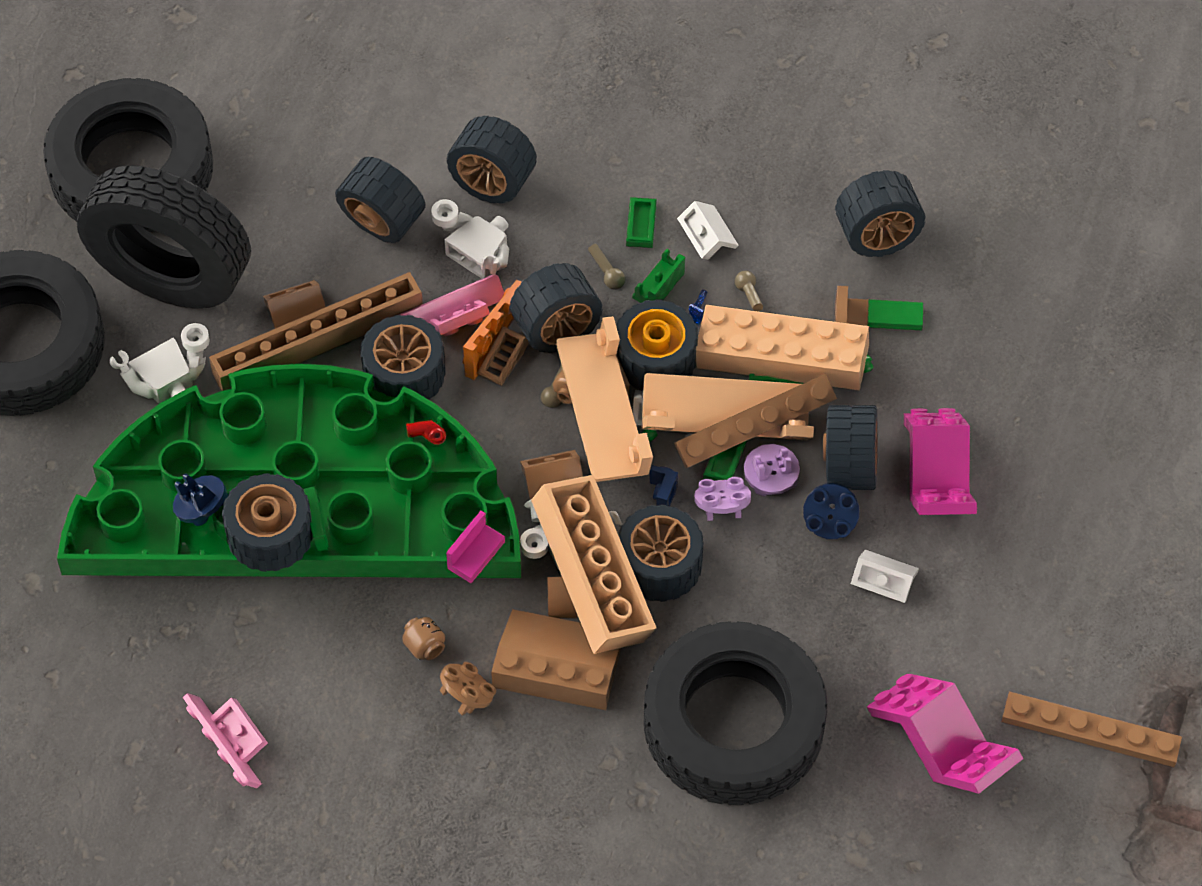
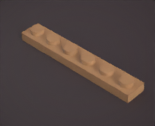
(755, 420)
(1091, 729)

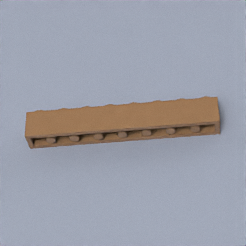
(319, 330)

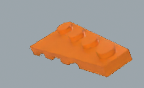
(483, 338)

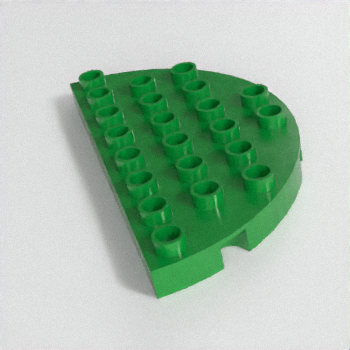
(383, 497)

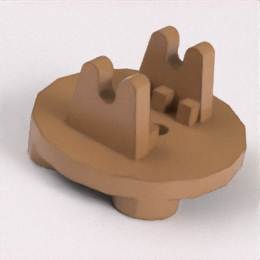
(466, 686)

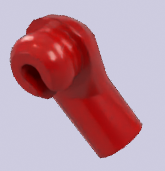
(428, 430)

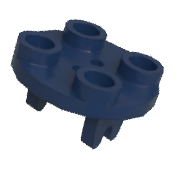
(198, 498)
(818, 508)

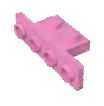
(461, 306)
(232, 733)

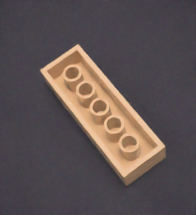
(782, 346)
(593, 564)

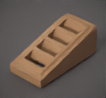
(504, 335)

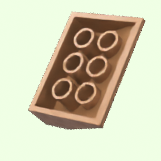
(553, 661)

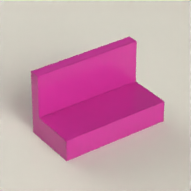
(474, 548)

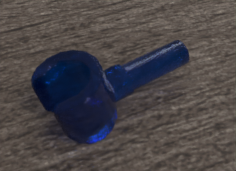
(695, 308)

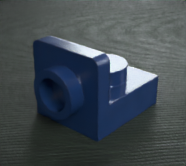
(666, 484)

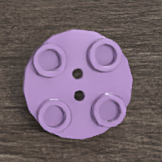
(759, 473)
(722, 496)

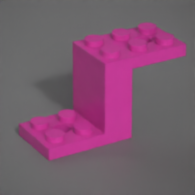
(939, 462)
(944, 733)

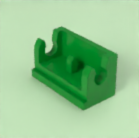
(661, 279)

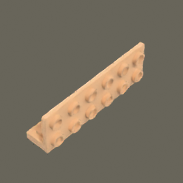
(699, 402)
(603, 405)

